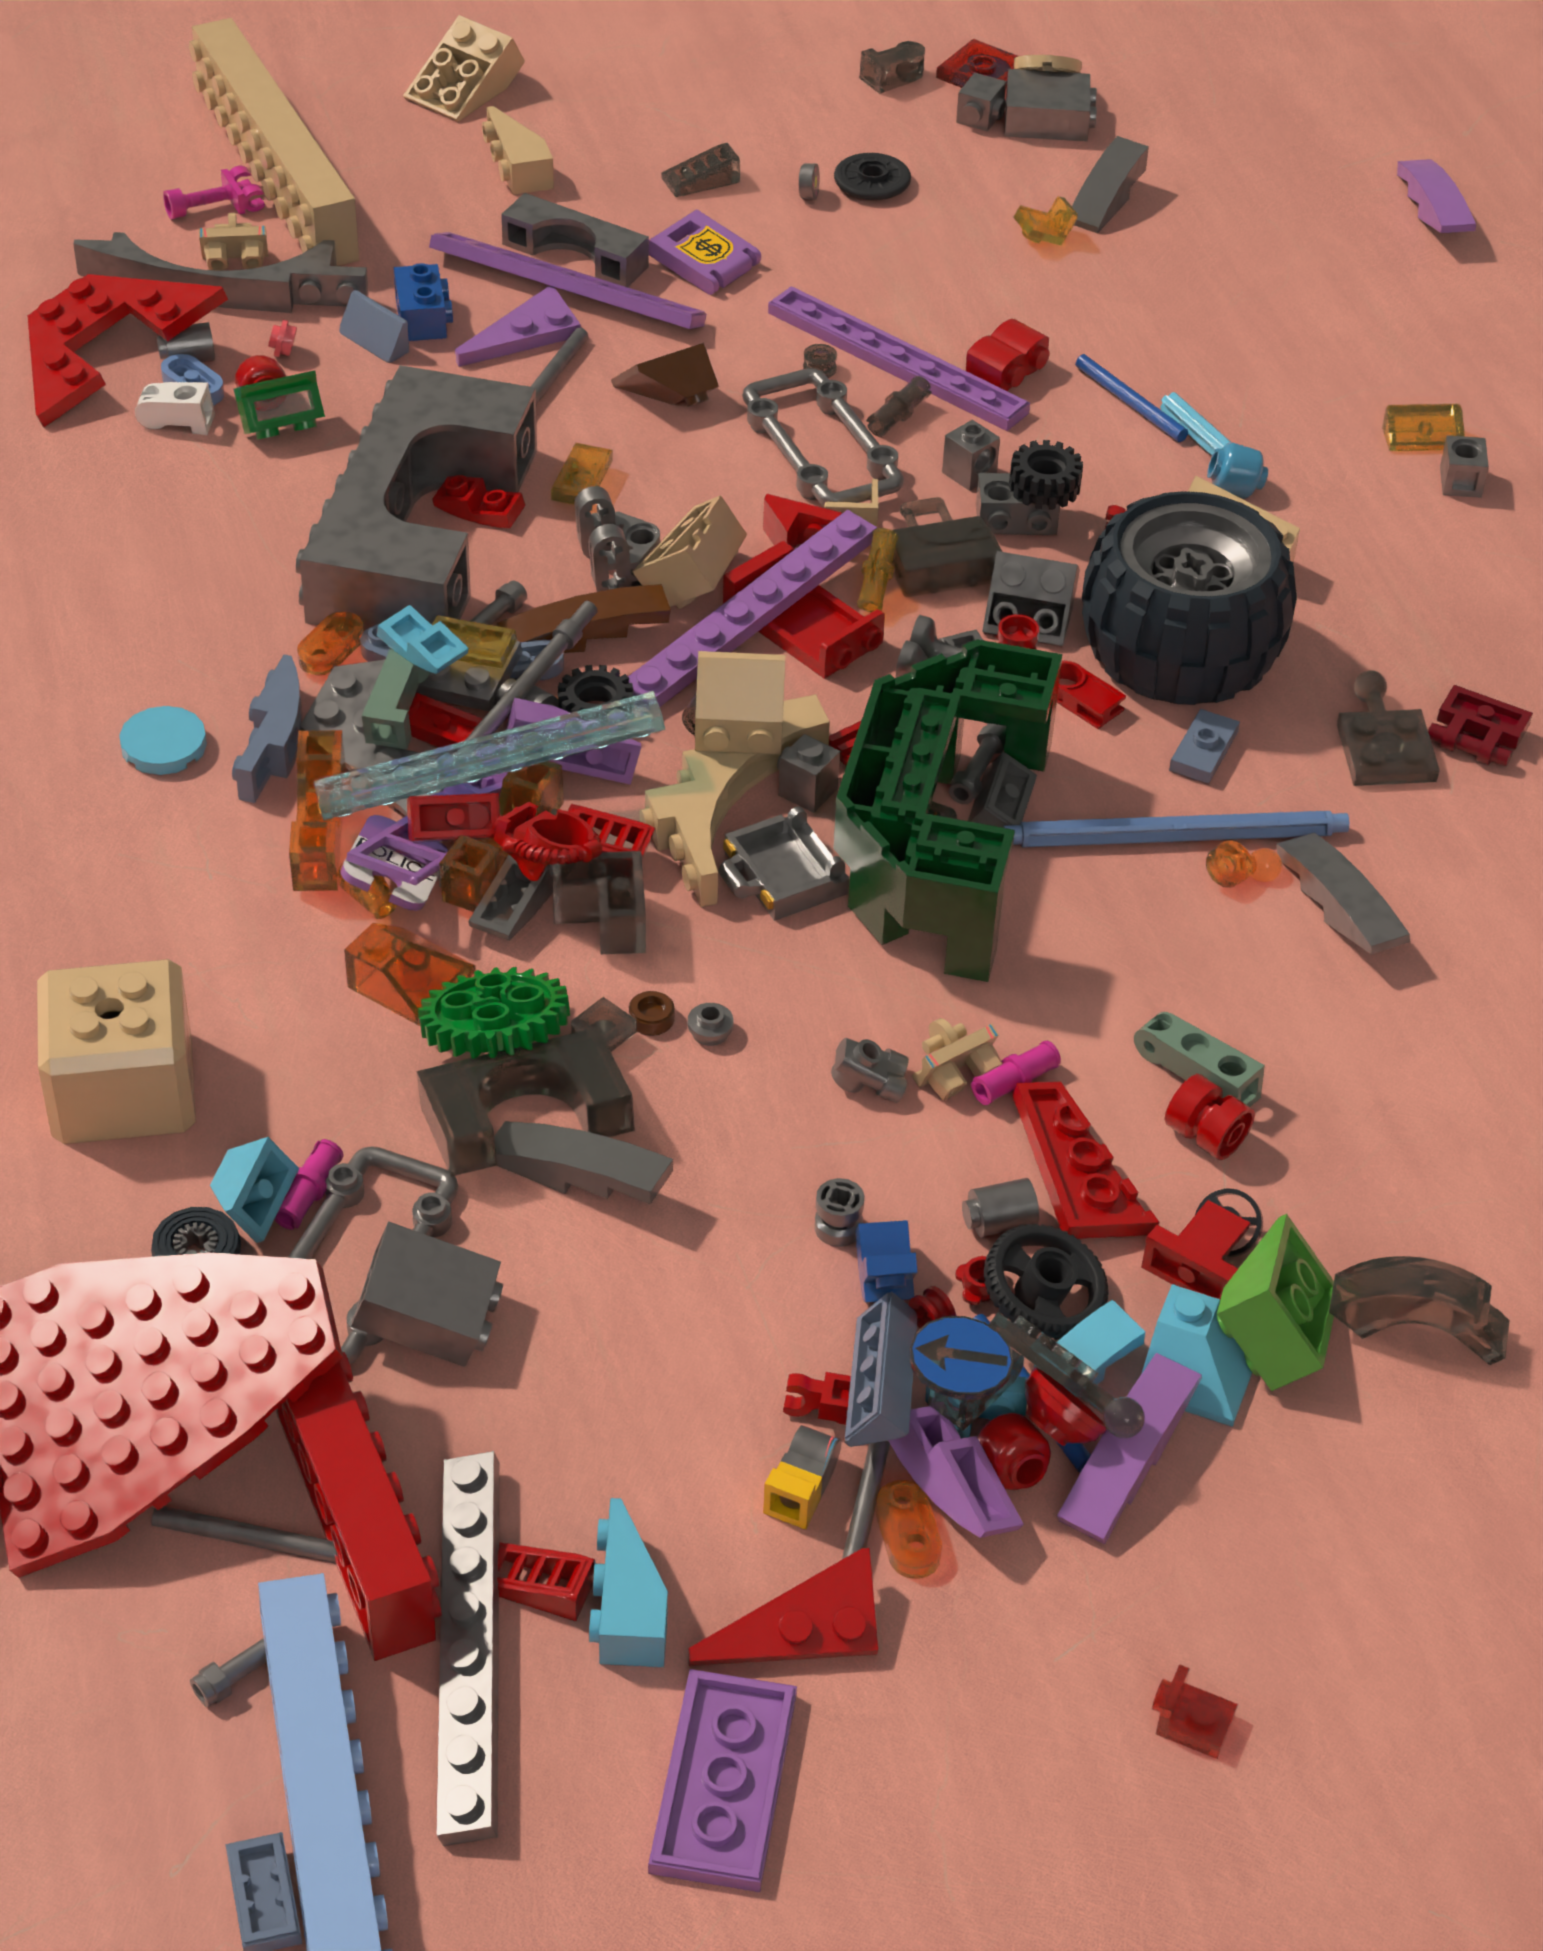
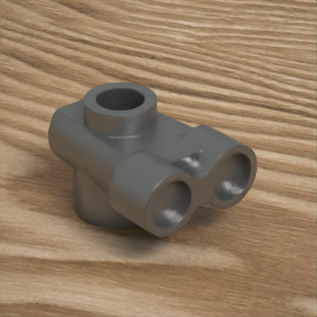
(868, 1065)

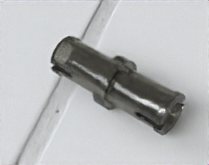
(899, 406)

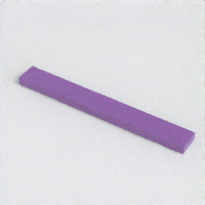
(568, 280)
(899, 358)

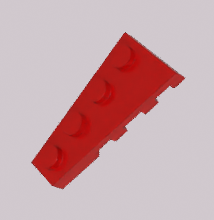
(1076, 1169)

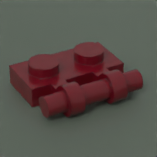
(1483, 717)

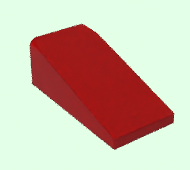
(449, 816)

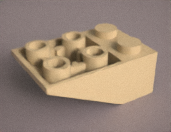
(466, 70)

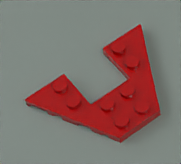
(89, 309)

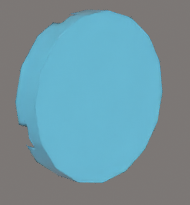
(162, 739)

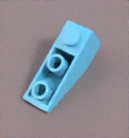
(634, 1598)

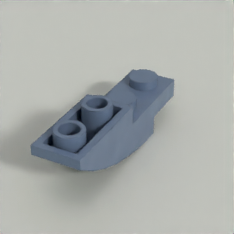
(275, 732)

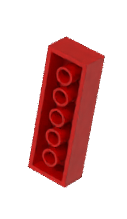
(362, 1513)

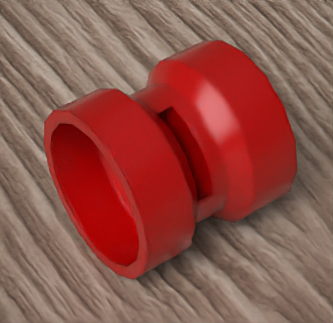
(1023, 631)

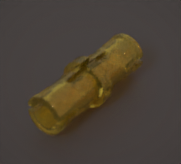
(877, 569)

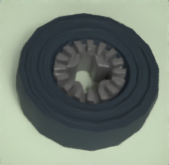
(196, 1226)

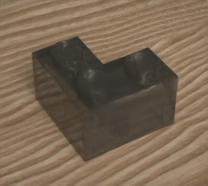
(607, 893)

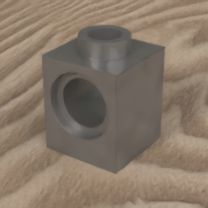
(968, 452)
(1464, 466)

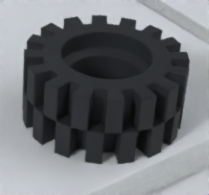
(1045, 474)
(592, 686)

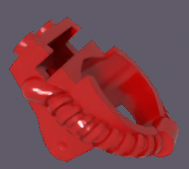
(545, 839)

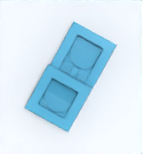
(420, 642)
(1103, 1338)

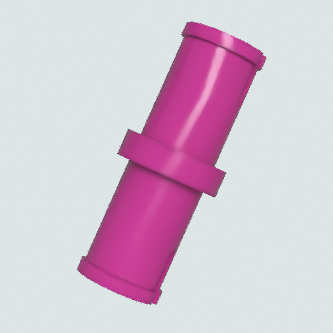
(1015, 1070)
(308, 1183)

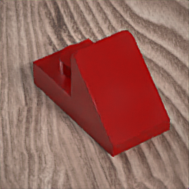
(793, 520)

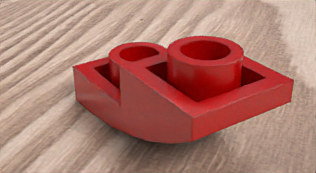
(472, 502)

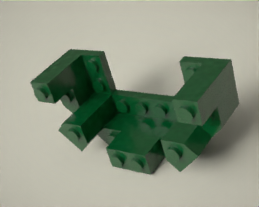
(923, 866)

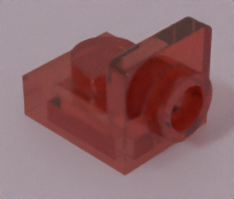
(1192, 1715)

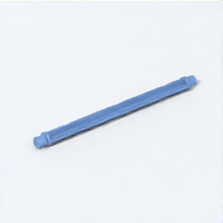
(1178, 828)

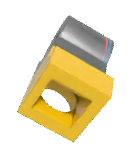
(801, 1476)

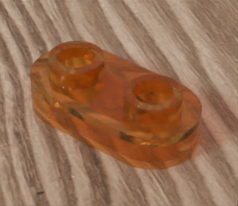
(330, 643)
(908, 1524)

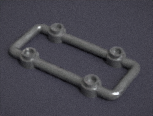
(832, 399)
(346, 1189)

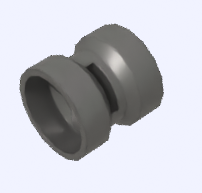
(838, 1211)

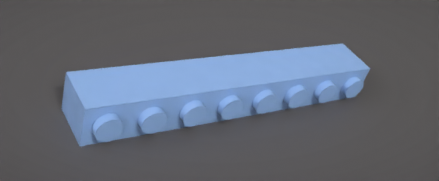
(321, 1766)

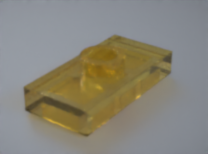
(582, 469)
(486, 643)

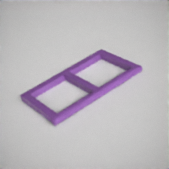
(390, 837)

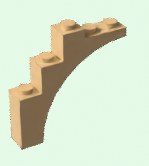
(708, 786)

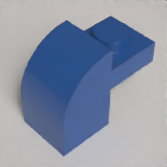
(885, 1260)

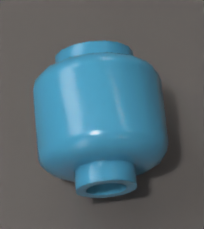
(1237, 469)

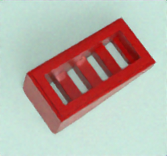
(623, 828)
(547, 1597)

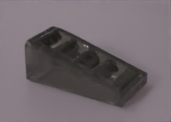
(703, 172)

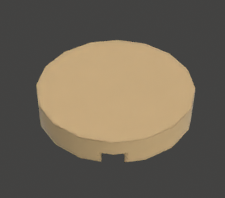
(1048, 63)

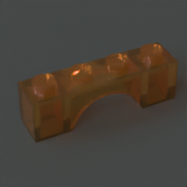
(315, 841)
(473, 863)

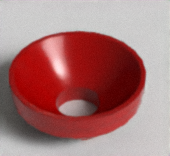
(1060, 1411)

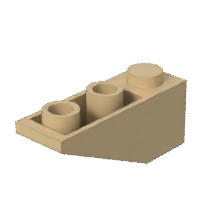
(520, 153)

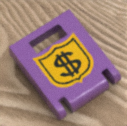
(707, 256)

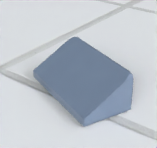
(375, 328)

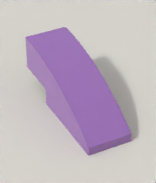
(955, 1474)

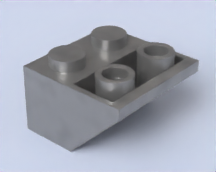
(1033, 589)

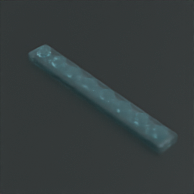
(489, 755)

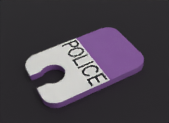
(405, 895)

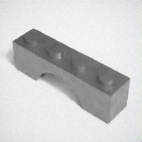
(540, 226)

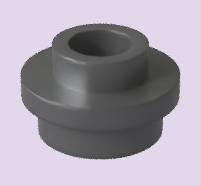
(710, 1023)

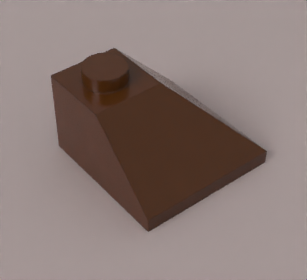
(672, 377)

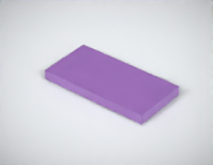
(723, 1781)

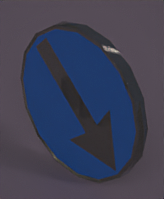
(961, 1357)

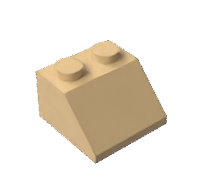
(739, 702)

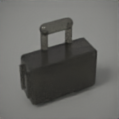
(942, 553)

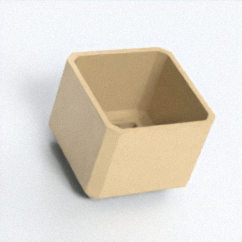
(115, 1051)

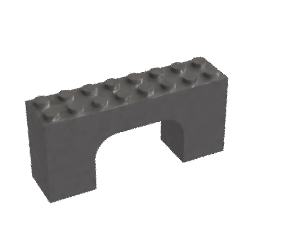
(419, 434)

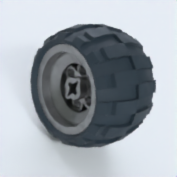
(1188, 597)

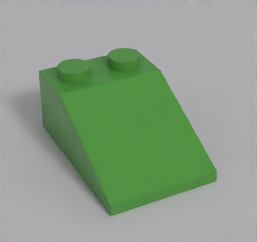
(1279, 1307)

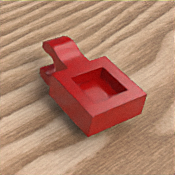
(828, 1396)

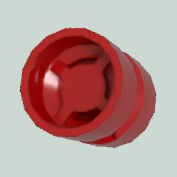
(1203, 1113)

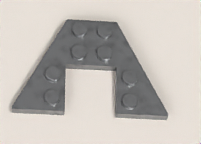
(350, 686)

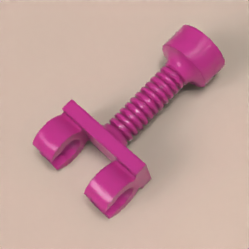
(237, 192)

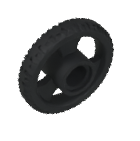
(1044, 1277)

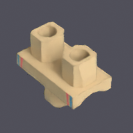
(233, 241)
(942, 1066)

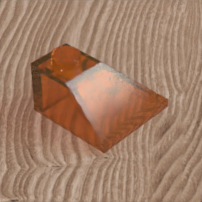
(400, 968)

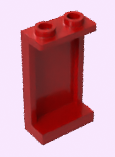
(816, 628)

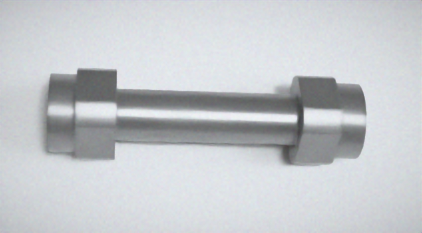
(508, 598)
(967, 783)
(215, 1682)

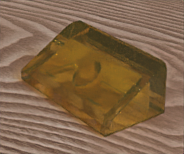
(1421, 426)

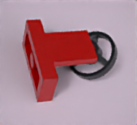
(1198, 1253)

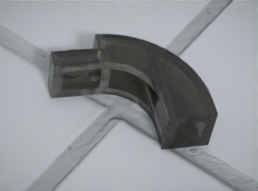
(1420, 1292)

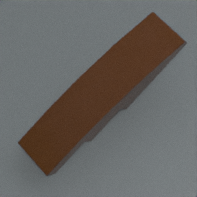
(615, 613)

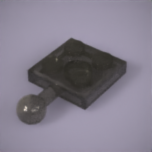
(1385, 744)
(1122, 1415)

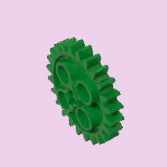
(494, 1012)

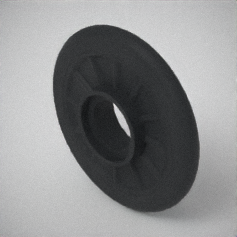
(872, 176)

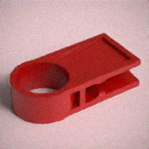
(1090, 696)

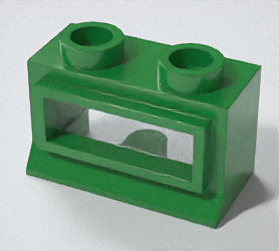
(279, 403)

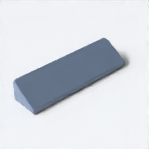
(881, 1373)

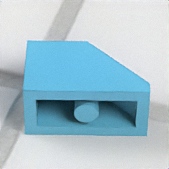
(254, 1184)

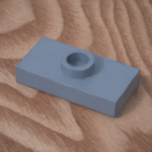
(1204, 746)
(263, 1893)

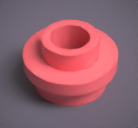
(282, 338)

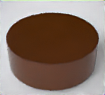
(653, 1012)

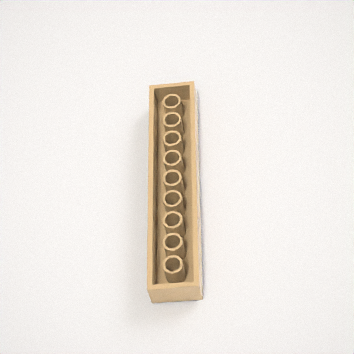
(273, 140)

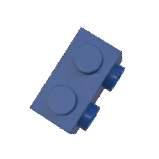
(423, 301)

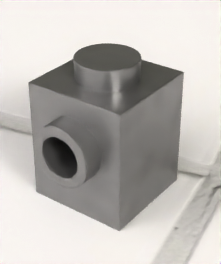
(981, 102)
(808, 772)

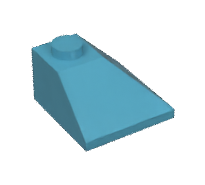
(1192, 1337)

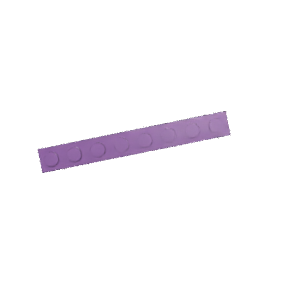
(754, 605)

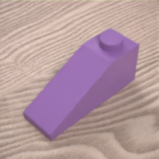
(612, 762)

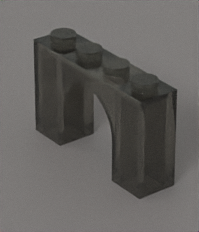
(567, 1067)

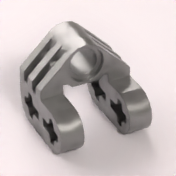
(612, 539)

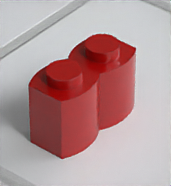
(1008, 354)

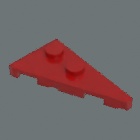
(813, 1620)

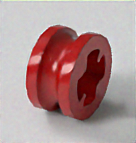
(931, 1305)

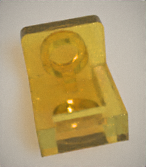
(1045, 226)

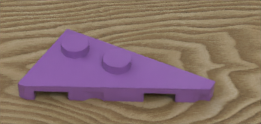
(533, 324)

